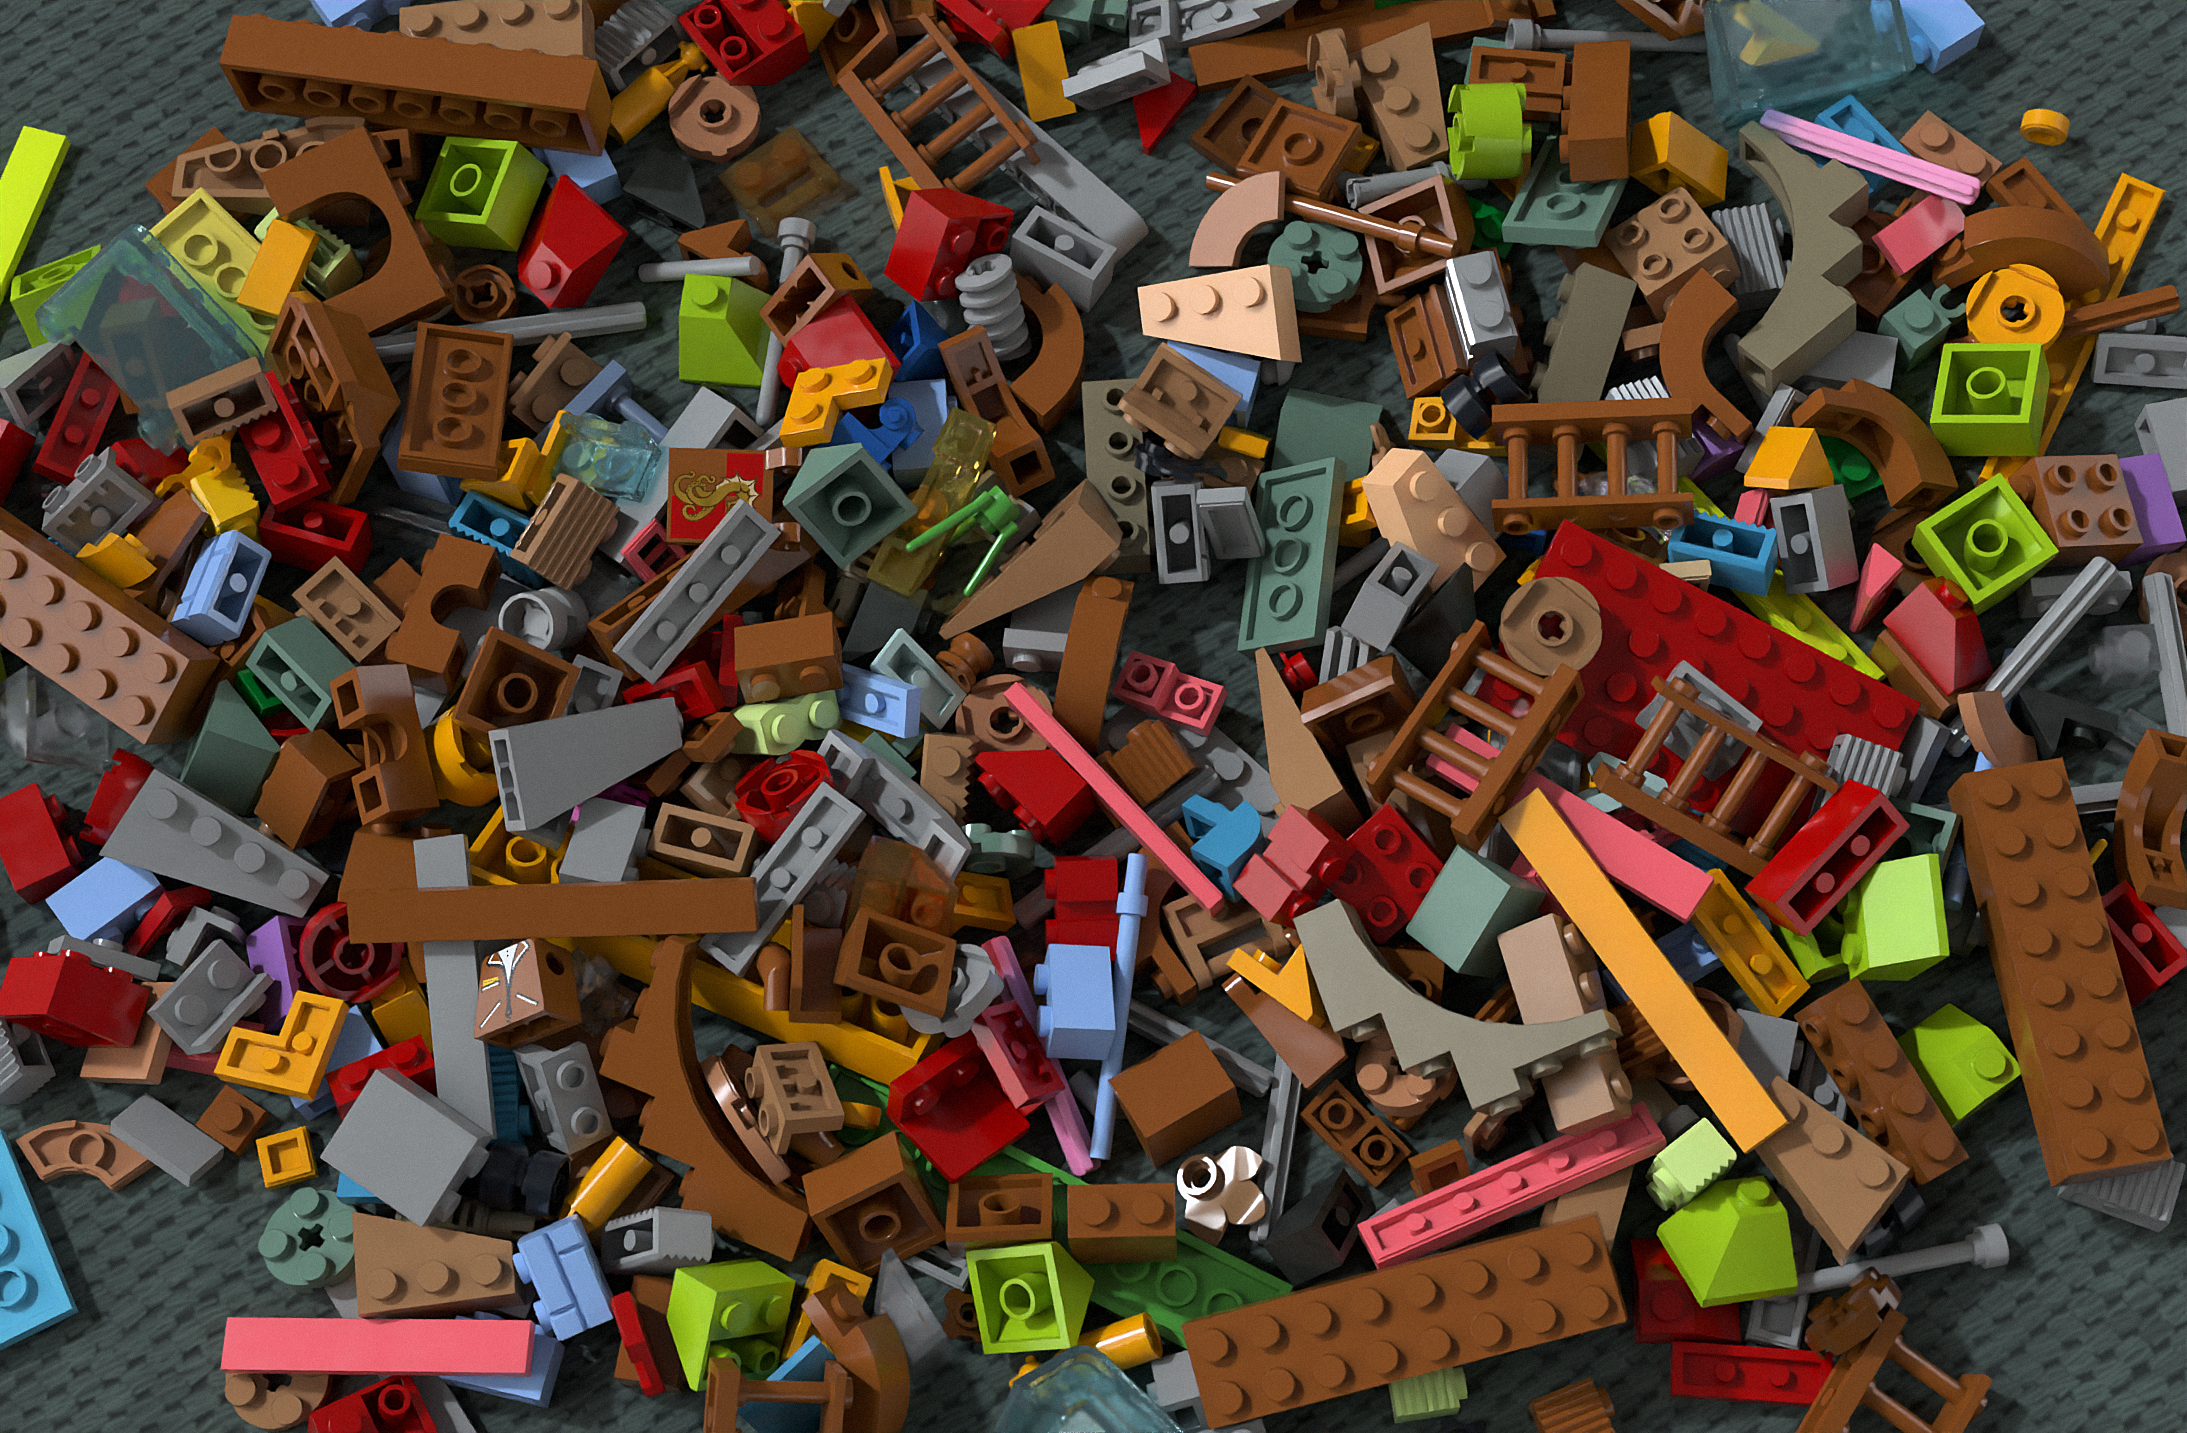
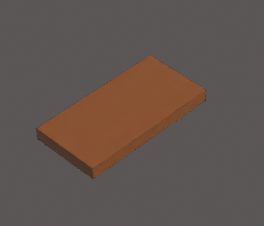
(456, 402)

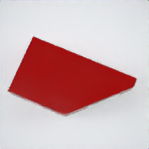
(1160, 108)
(165, 916)
(637, 1343)

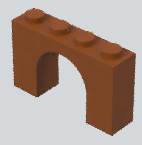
(356, 169)

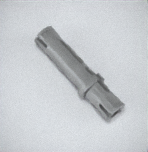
(1370, 189)

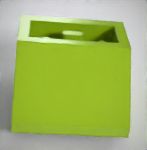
(731, 1313)

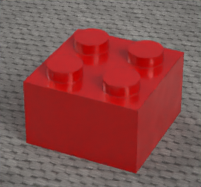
(73, 1000)

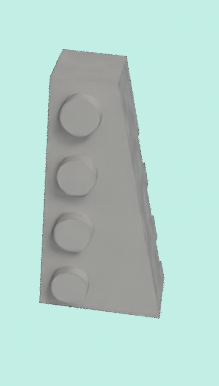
(704, 424)
(207, 845)

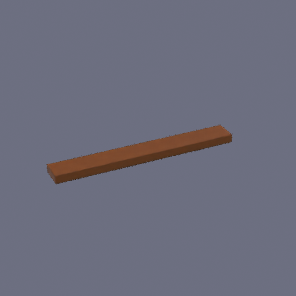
(1284, 52)
(553, 910)

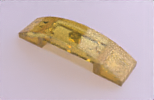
(946, 488)

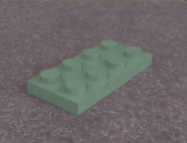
(1558, 210)
(1293, 582)

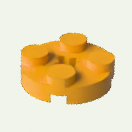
(2005, 288)

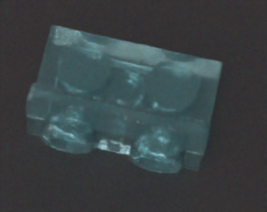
(608, 456)

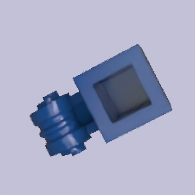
(897, 428)

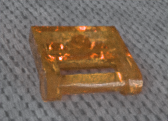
(773, 169)

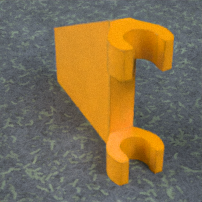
(203, 457)

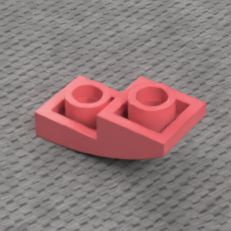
(1920, 232)
(1168, 694)

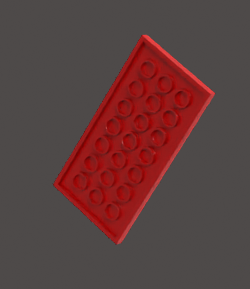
(1660, 620)

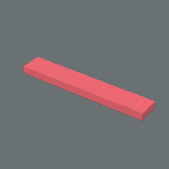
(1116, 800)
(1616, 848)
(1509, 1188)
(378, 1346)

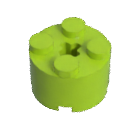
(1488, 131)

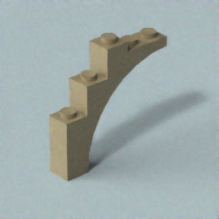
(1813, 306)
(1491, 1057)

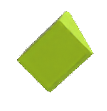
(1028, 1296)

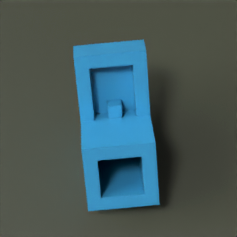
(1223, 840)

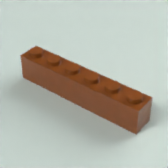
(759, 581)

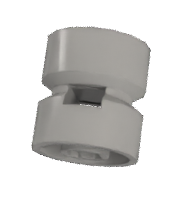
(546, 618)

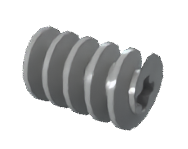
(995, 304)

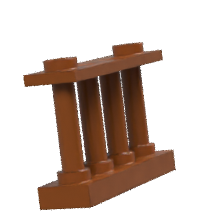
(896, 127)
(1589, 422)
(1498, 777)
(1714, 828)
(1854, 1384)
(730, 1390)

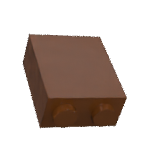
(1122, 1223)

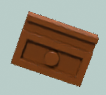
(1538, 71)
(1426, 343)

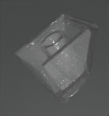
(53, 725)
(917, 1326)

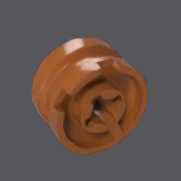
(483, 282)

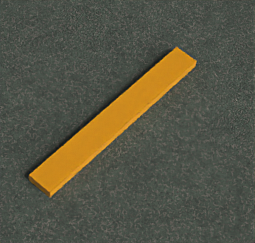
(2122, 233)
(1643, 971)

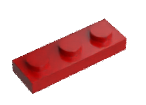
(77, 422)
(1747, 1373)

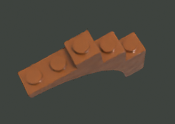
(684, 1121)

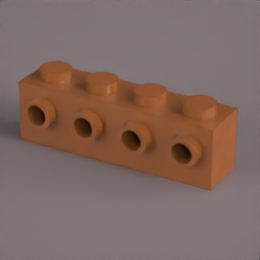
(1597, 111)
(1880, 1082)

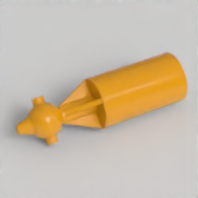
(652, 93)
(606, 1185)
(1123, 1342)

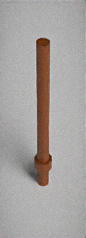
(1410, 236)

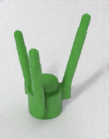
(990, 510)

